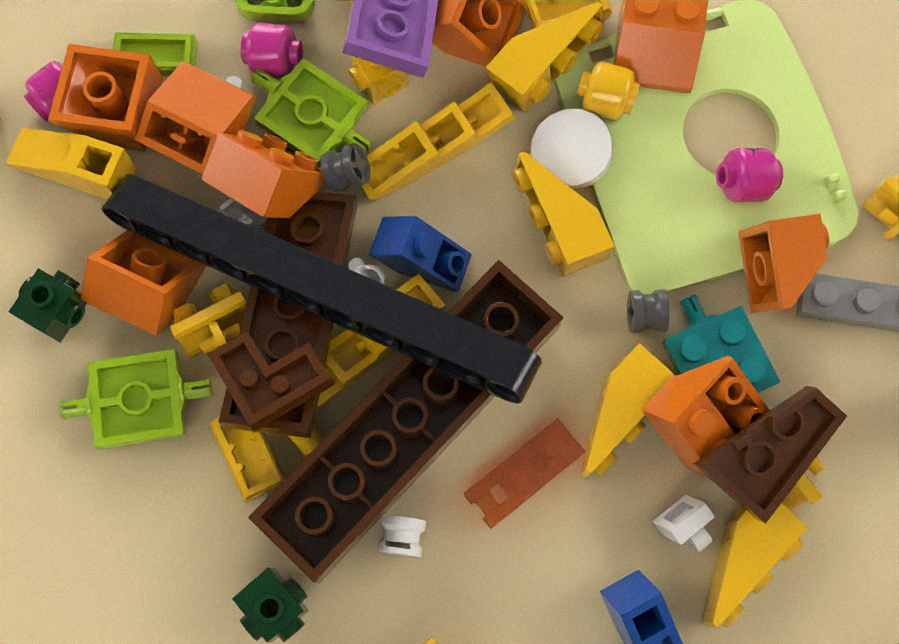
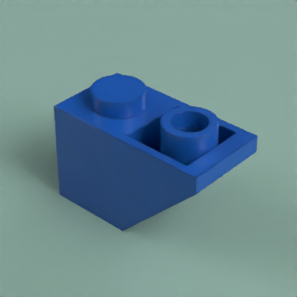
(417, 248)

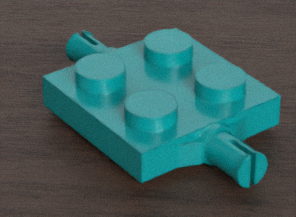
(717, 337)

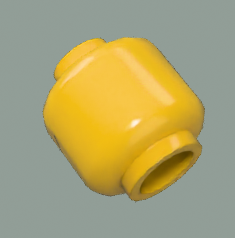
(608, 90)

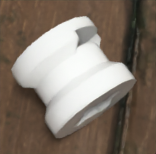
(402, 531)

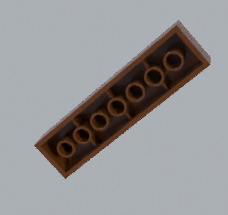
(393, 435)

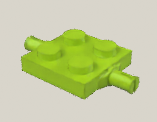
(310, 110)
(136, 399)

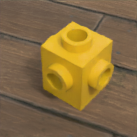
(376, 79)

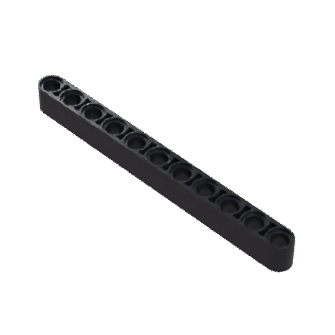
(325, 289)

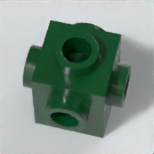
(49, 303)
(255, 604)

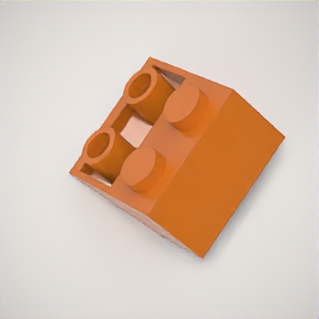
(189, 114)
(262, 173)
(704, 409)

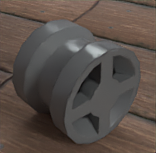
(345, 168)
(648, 311)

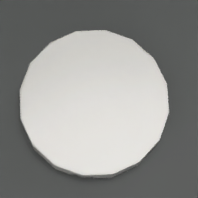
(573, 146)

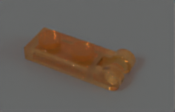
(525, 472)

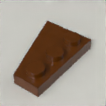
(773, 452)

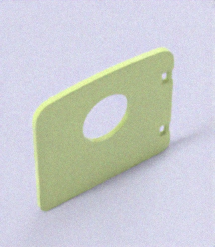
(667, 209)

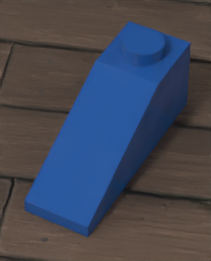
(640, 611)

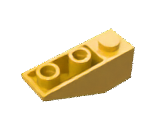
(537, 57)
(71, 160)
(569, 222)
(620, 406)
(746, 558)

